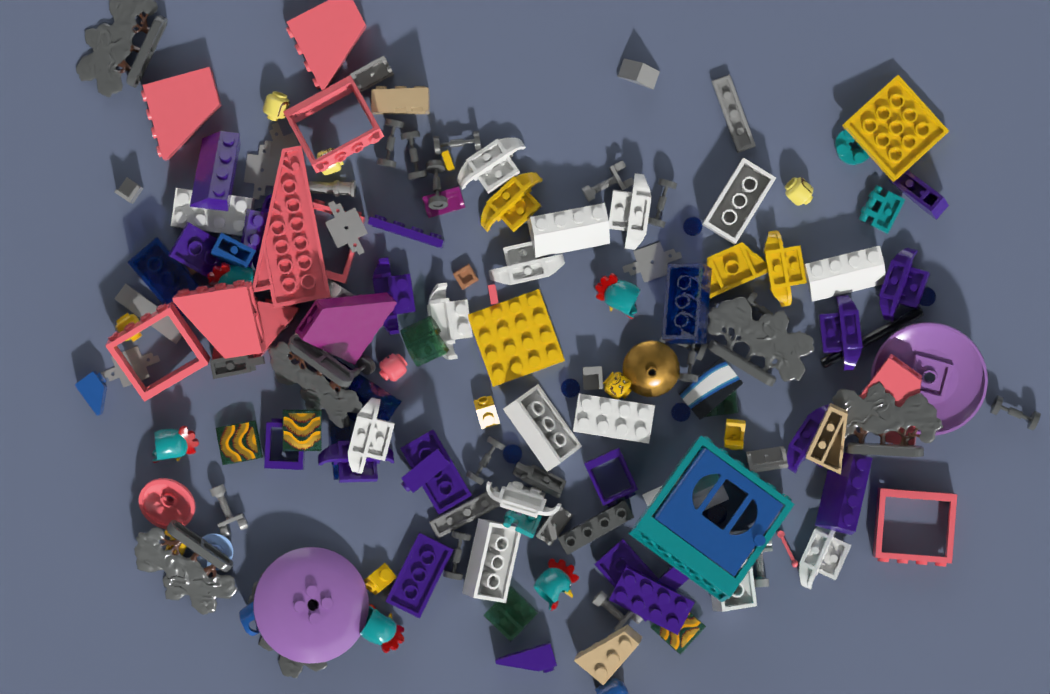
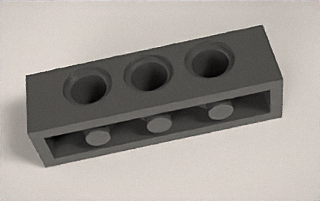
(595, 527)

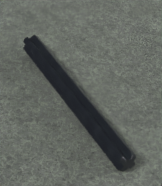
(877, 334)

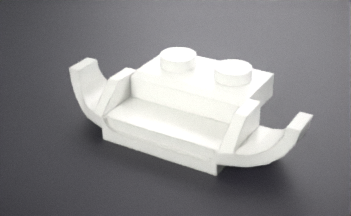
(491, 164)
(631, 211)
(523, 265)
(450, 317)
(369, 436)
(522, 499)
(822, 555)

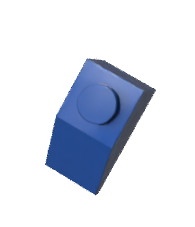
(232, 251)
(94, 391)

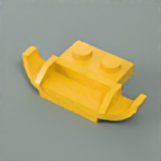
(512, 202)
(784, 267)

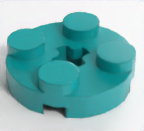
(844, 150)

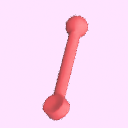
(781, 534)

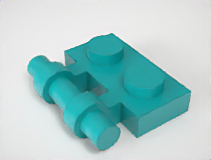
(887, 212)
(526, 524)

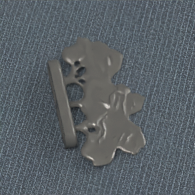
(765, 338)

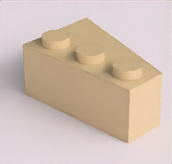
(400, 100)
(829, 439)
(607, 655)

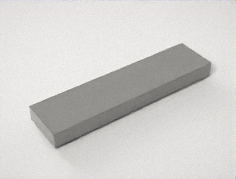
(733, 113)
(140, 305)
(463, 514)

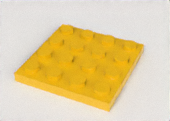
(895, 128)
(516, 337)

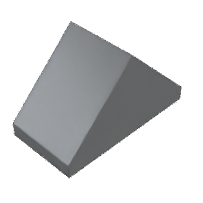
(638, 73)

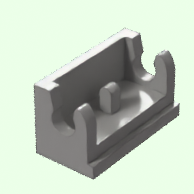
(372, 74)
(767, 459)
(553, 526)

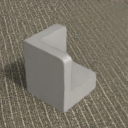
(129, 190)
(592, 378)

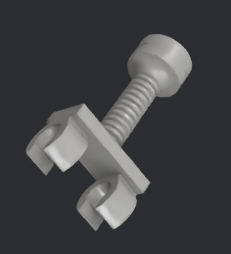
(589, 192)
(218, 492)
(761, 580)
(601, 600)

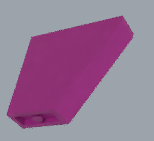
(345, 323)

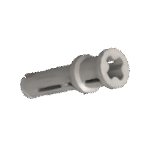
(336, 188)

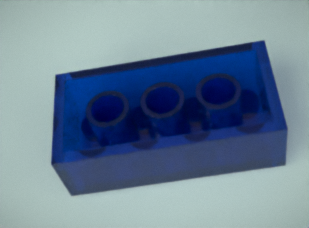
(162, 272)
(686, 303)

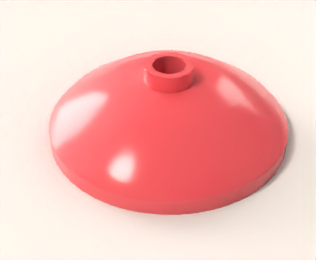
(160, 508)

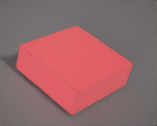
(493, 294)

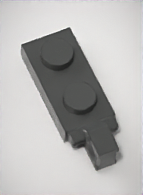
(234, 366)
(540, 479)

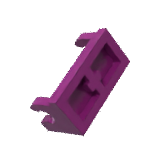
(455, 202)

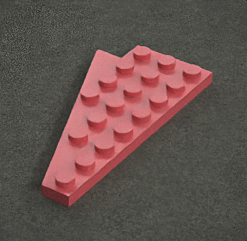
(291, 248)

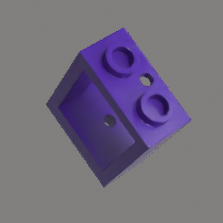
(278, 464)
(424, 471)
(627, 493)

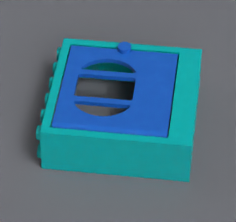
(692, 541)

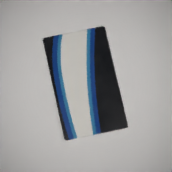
(711, 389)

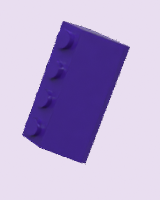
(216, 171)
(844, 494)

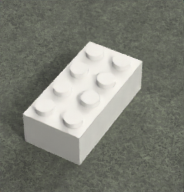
(738, 201)
(210, 220)
(613, 418)

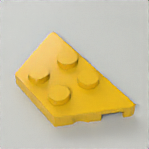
(734, 268)

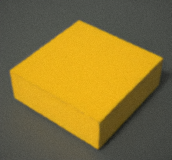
(448, 161)

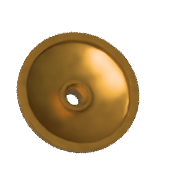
(649, 356)

